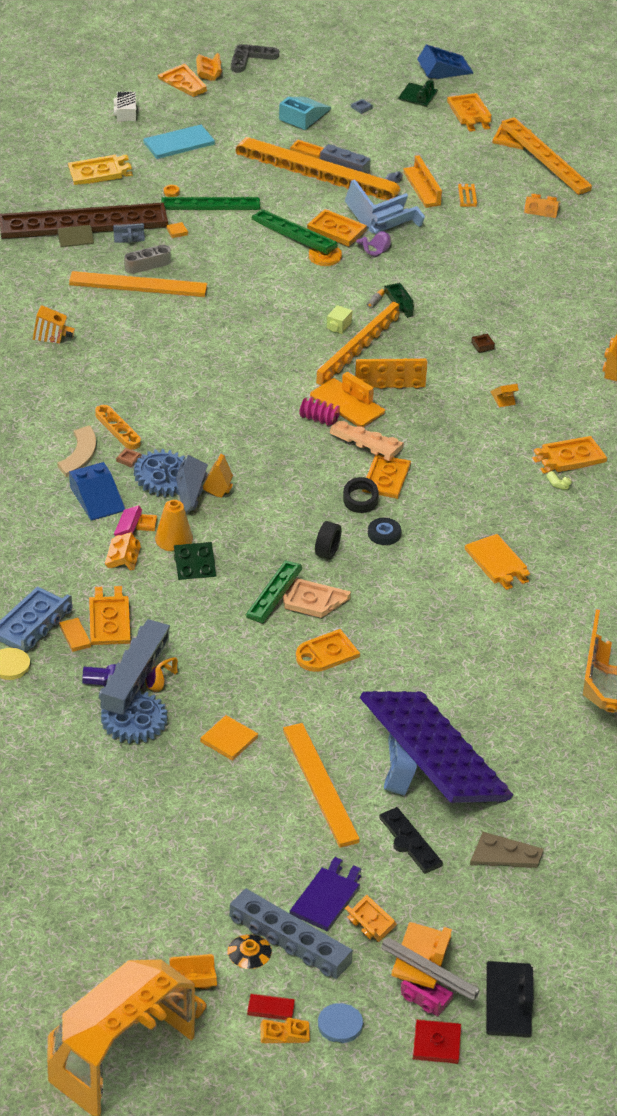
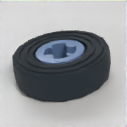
(378, 526)

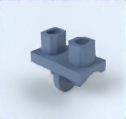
(128, 233)

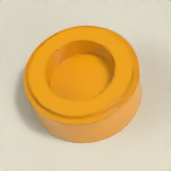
(171, 191)

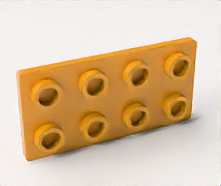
(392, 372)
(352, 396)
(426, 942)

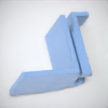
(383, 215)

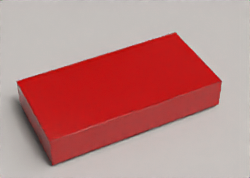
(270, 1007)

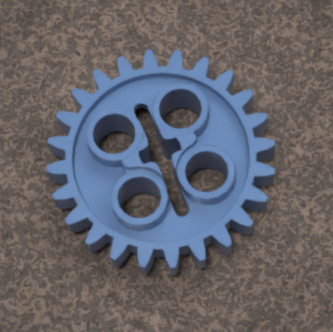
(152, 477)
(141, 720)

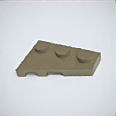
(497, 850)

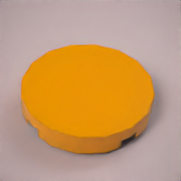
(325, 259)

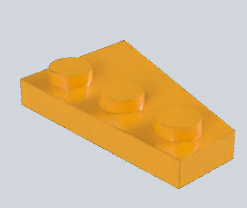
(184, 80)

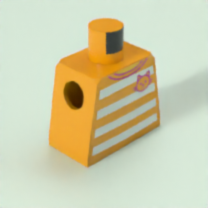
(51, 326)

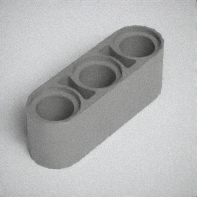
(147, 259)

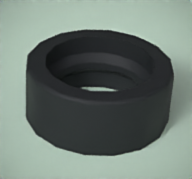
(358, 506)
(328, 539)

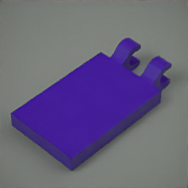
(327, 895)

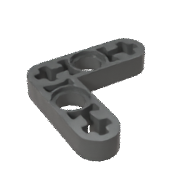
(244, 51)

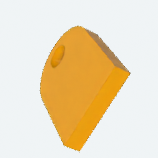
(326, 651)

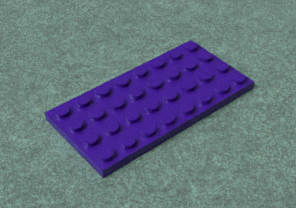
(436, 746)

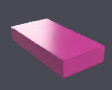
(128, 521)

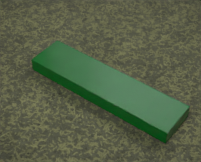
(274, 591)

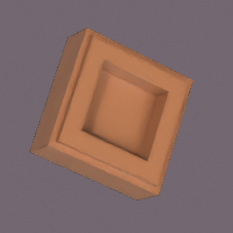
(128, 457)

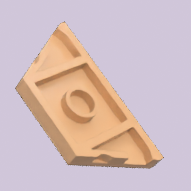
(313, 598)

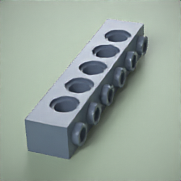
(290, 933)

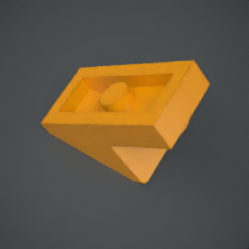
(505, 395)

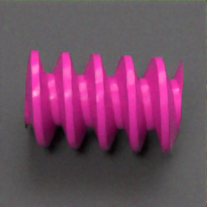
(319, 412)

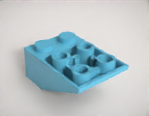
(301, 111)

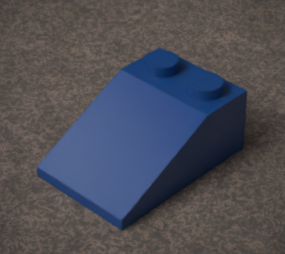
(442, 63)
(96, 491)

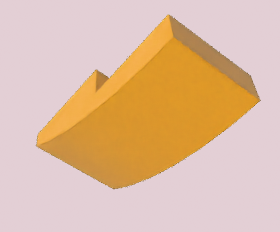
(289, 1032)

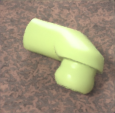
(557, 483)

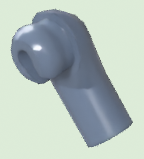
(395, 177)

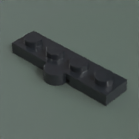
(410, 840)

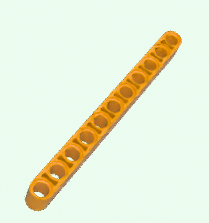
(316, 168)

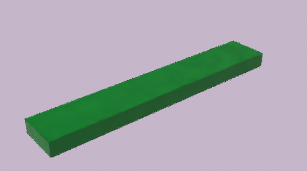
(211, 203)
(295, 231)

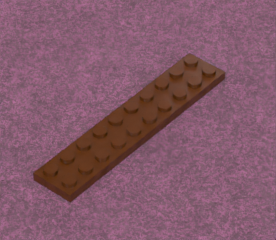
(99, 218)

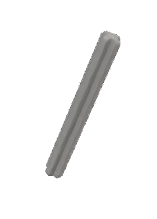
(430, 968)

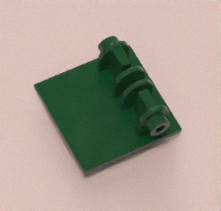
(418, 93)
(194, 560)

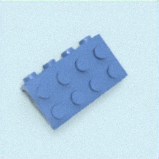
(33, 618)

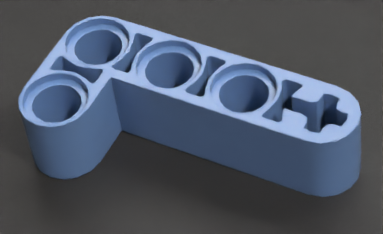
(401, 768)

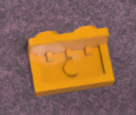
(209, 68)
(541, 206)
(123, 550)
(372, 918)
(197, 969)

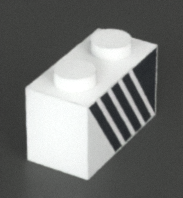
(125, 106)

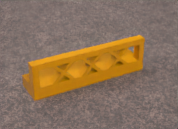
(423, 183)

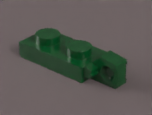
(398, 294)

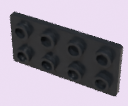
(509, 998)

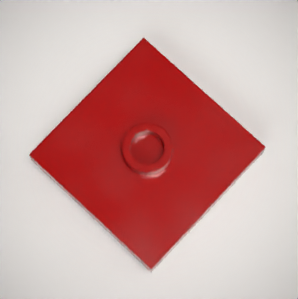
(437, 1041)

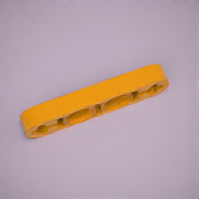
(120, 426)

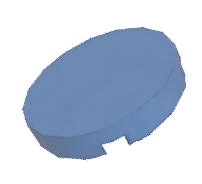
(340, 1023)

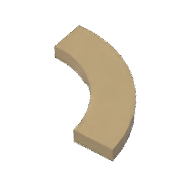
(82, 454)

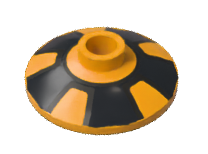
(249, 957)

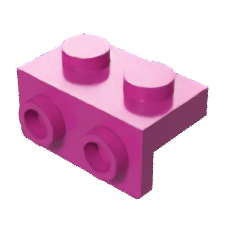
(430, 999)

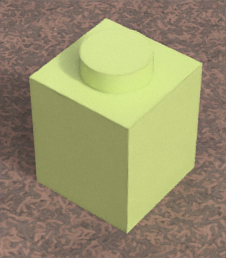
(339, 319)

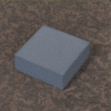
(361, 106)

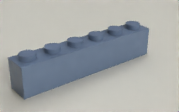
(134, 667)

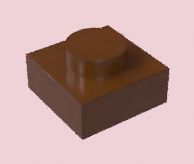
(483, 342)

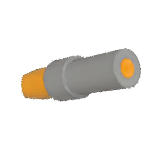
(375, 298)

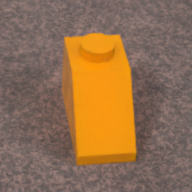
(219, 478)

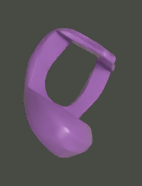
(380, 241)

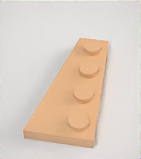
(375, 441)

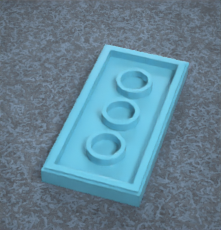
(178, 141)

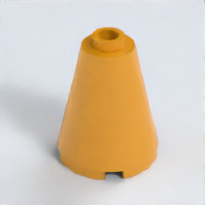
(173, 526)

